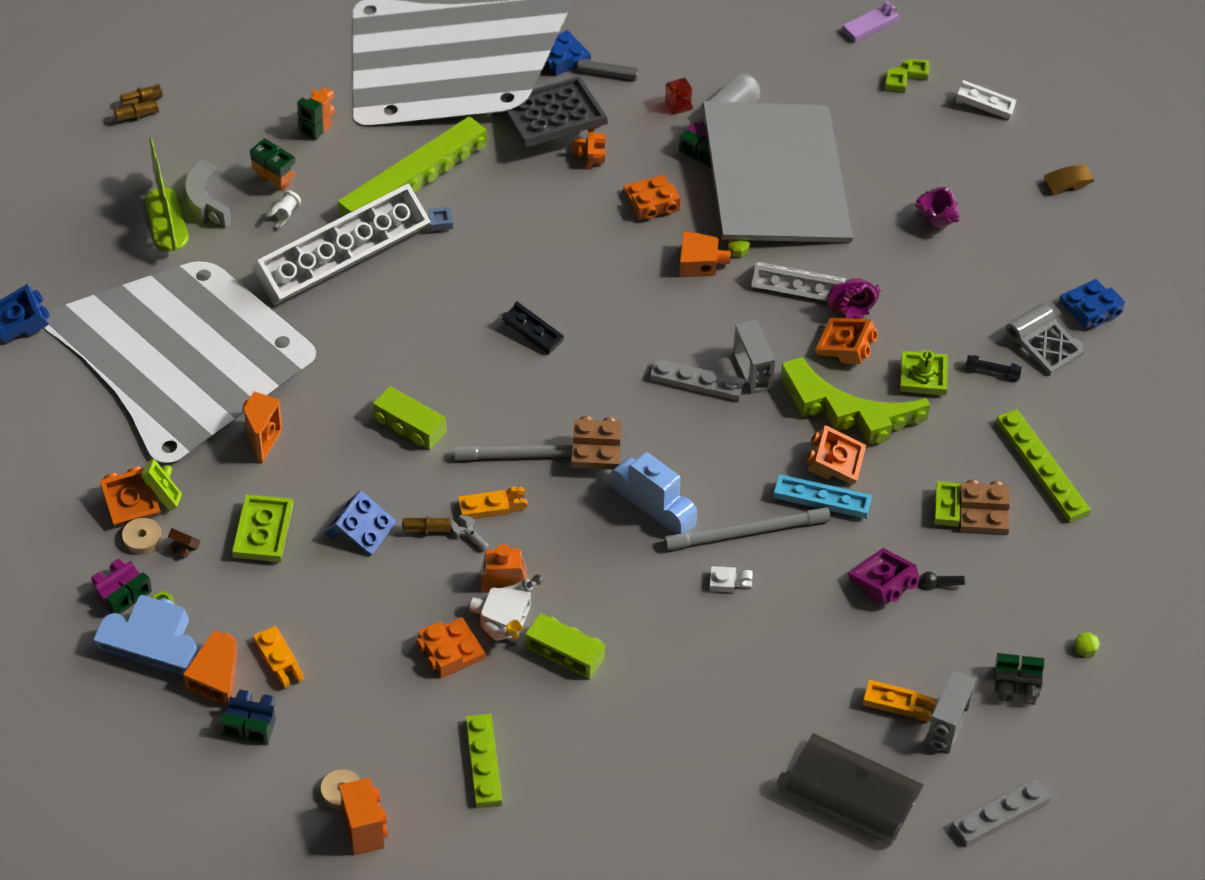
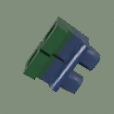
(249, 718)

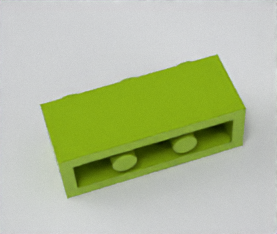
(409, 417)
(565, 645)

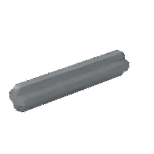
(607, 69)

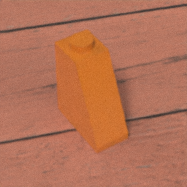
(214, 668)

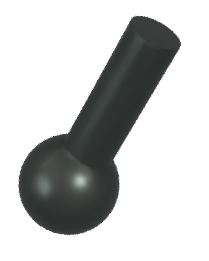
(930, 581)

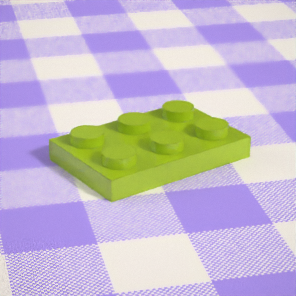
(263, 528)

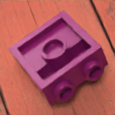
(885, 576)

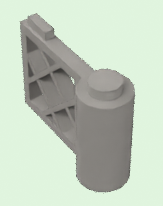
(1037, 323)

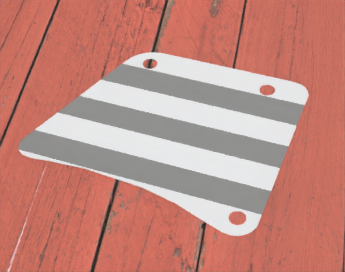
(448, 56)
(182, 351)

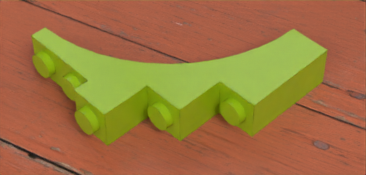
(844, 410)

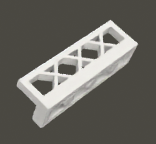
(793, 281)

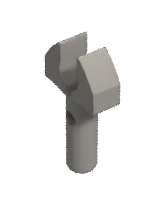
(468, 532)

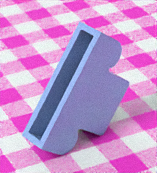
(655, 491)
(150, 635)

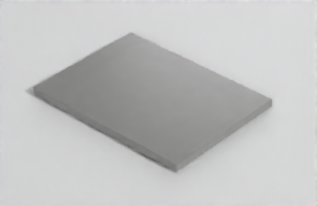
(776, 172)

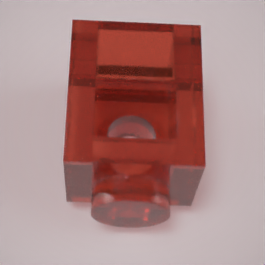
(678, 96)

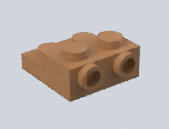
(596, 443)
(984, 507)

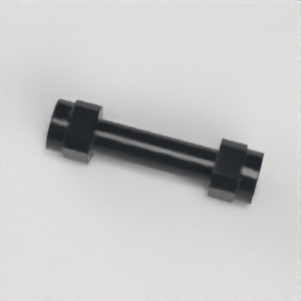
(973, 363)

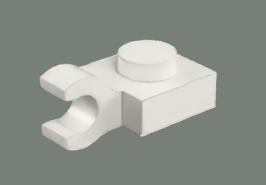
(726, 579)

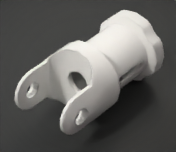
(284, 207)

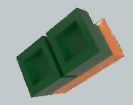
(315, 113)
(272, 163)

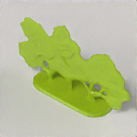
(165, 212)

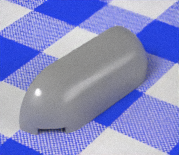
(740, 89)

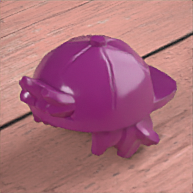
(938, 207)
(853, 297)

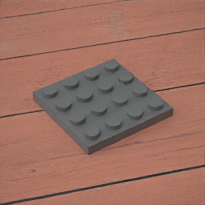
(555, 112)

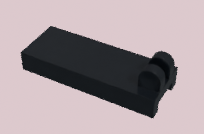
(533, 327)

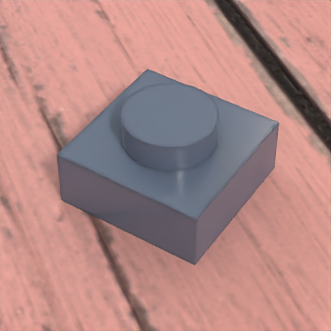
(440, 218)

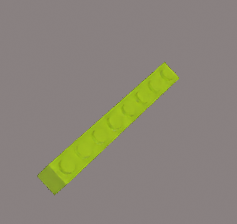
(421, 165)

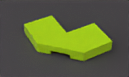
(911, 68)

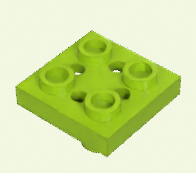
(924, 368)

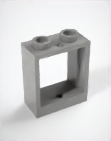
(753, 356)
(951, 711)

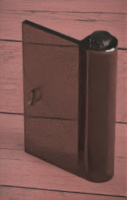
(850, 789)

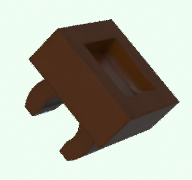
(182, 540)

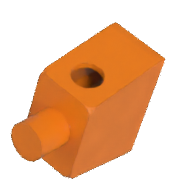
(700, 255)
(502, 568)

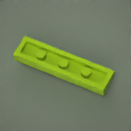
(484, 761)

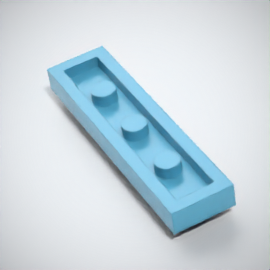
(822, 496)

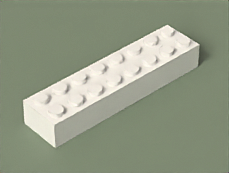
(340, 244)

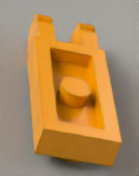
(493, 503)
(277, 655)
(899, 700)

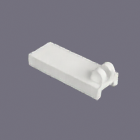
(985, 100)

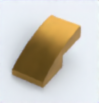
(1071, 176)

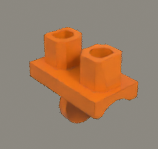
(594, 140)

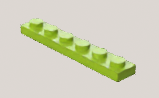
(1043, 466)

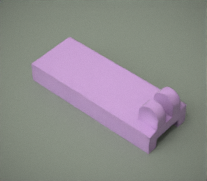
(871, 22)

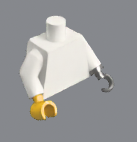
(505, 609)

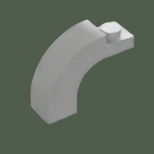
(199, 184)

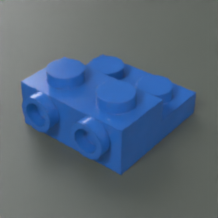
(565, 53)
(1092, 303)
(22, 313)

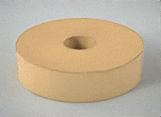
(145, 544)
(331, 784)

